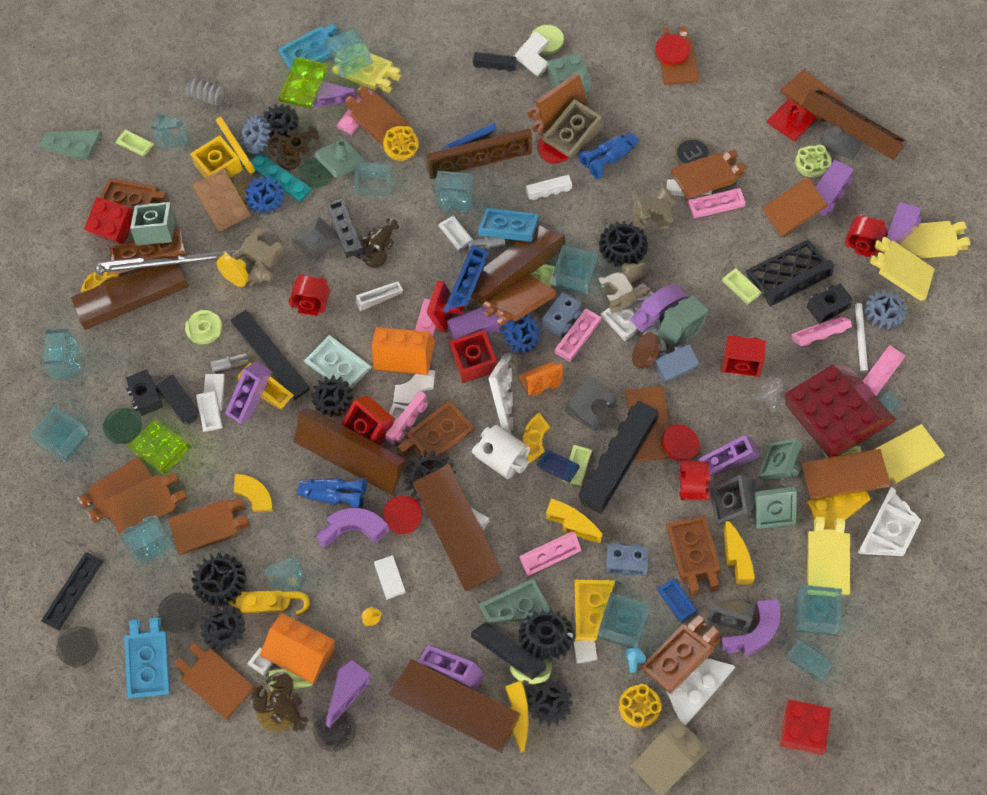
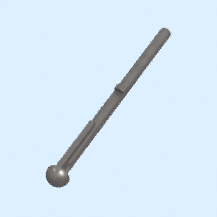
(135, 263)

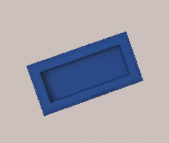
(677, 600)

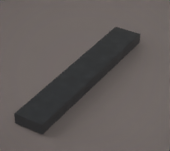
(270, 354)

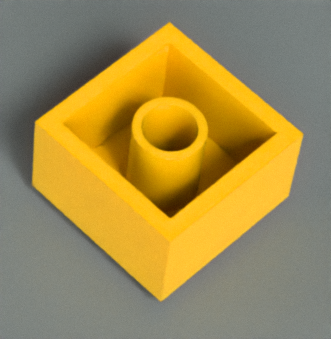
(216, 156)

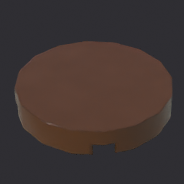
(646, 350)

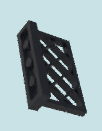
(798, 281)

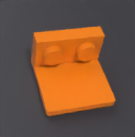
(542, 378)

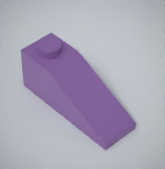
(332, 94)
(903, 222)
(732, 455)
(453, 667)
(349, 684)

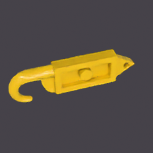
(269, 601)

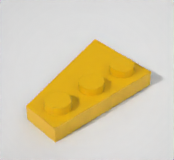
(837, 507)
(590, 605)

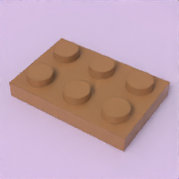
(221, 200)

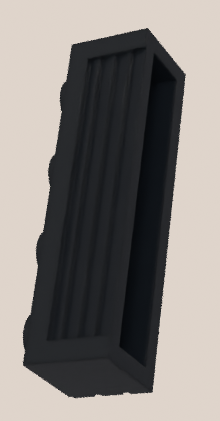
(494, 61)

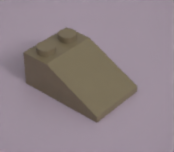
(574, 129)
(669, 757)

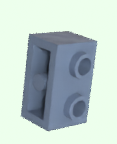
(561, 315)
(675, 363)
(627, 559)

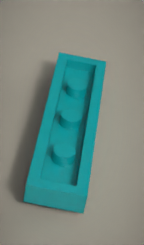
(290, 184)

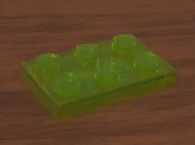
(303, 82)
(159, 446)

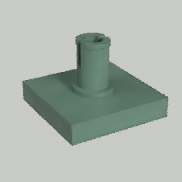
(339, 158)
(780, 460)
(775, 507)

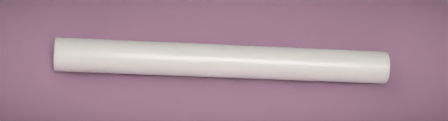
(861, 338)

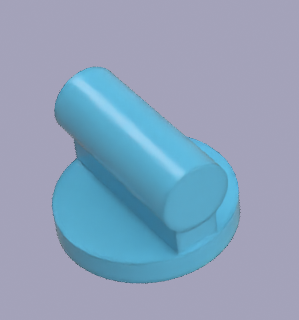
(635, 657)

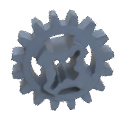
(254, 134)
(876, 309)

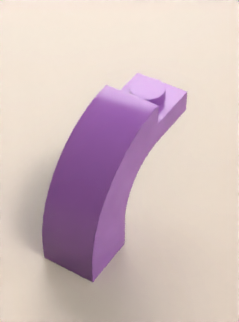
(657, 304)
(353, 519)
(768, 620)

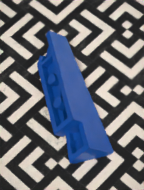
(467, 278)

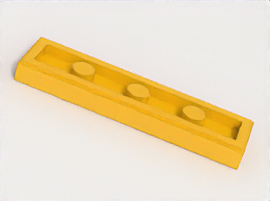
(235, 145)

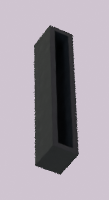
(619, 456)

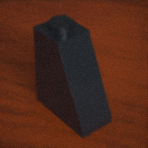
(177, 399)

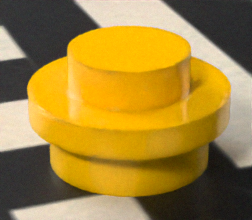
(371, 616)

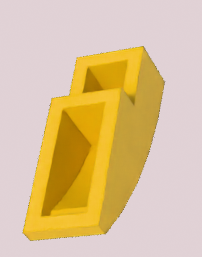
(274, 392)
(573, 521)
(738, 555)
(518, 702)

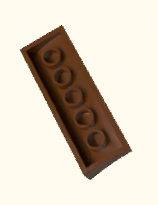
(854, 123)
(480, 153)
(517, 263)
(127, 293)
(348, 450)
(457, 527)
(456, 705)

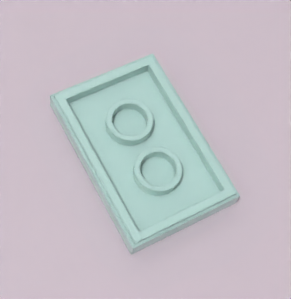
(337, 360)

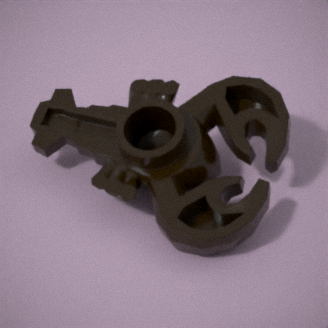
(292, 146)
(377, 242)
(280, 701)

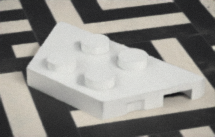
(891, 528)
(698, 688)

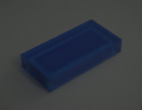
(558, 466)

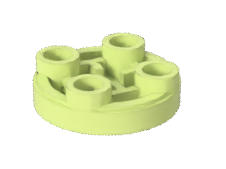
(813, 161)

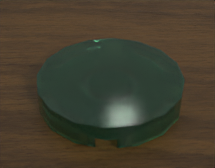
(314, 173)
(122, 425)

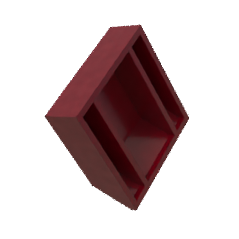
(837, 409)

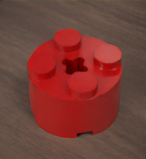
(864, 234)
(306, 291)
(694, 480)

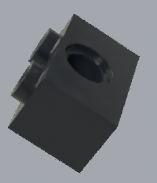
(836, 295)
(141, 383)

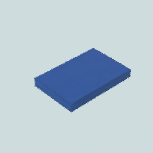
(472, 137)

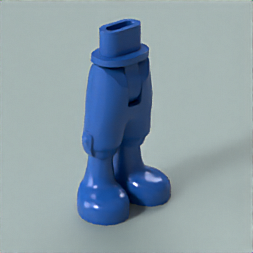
(612, 150)
(329, 491)

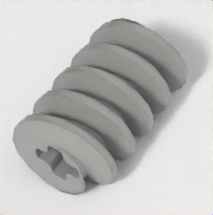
(205, 92)

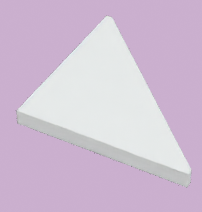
(500, 383)

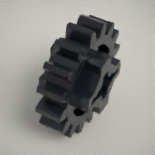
(279, 118)
(338, 390)
(226, 620)
(558, 699)

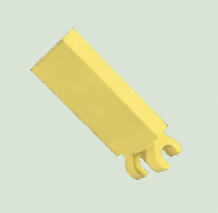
(374, 74)
(936, 239)
(903, 268)
(909, 453)
(829, 556)

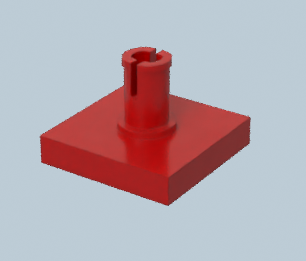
(791, 120)
(437, 305)

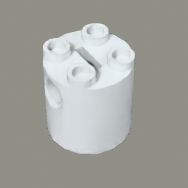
(502, 451)

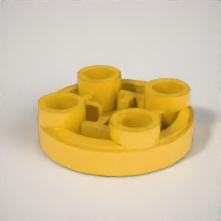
(400, 143)
(233, 270)
(640, 706)

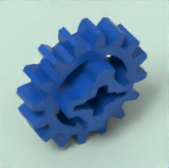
(259, 189)
(518, 333)

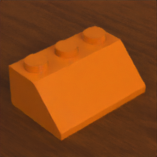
(402, 350)
(297, 648)

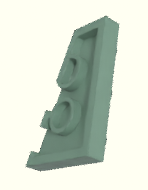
(71, 143)
(514, 604)

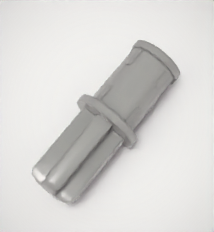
(487, 243)
(229, 363)

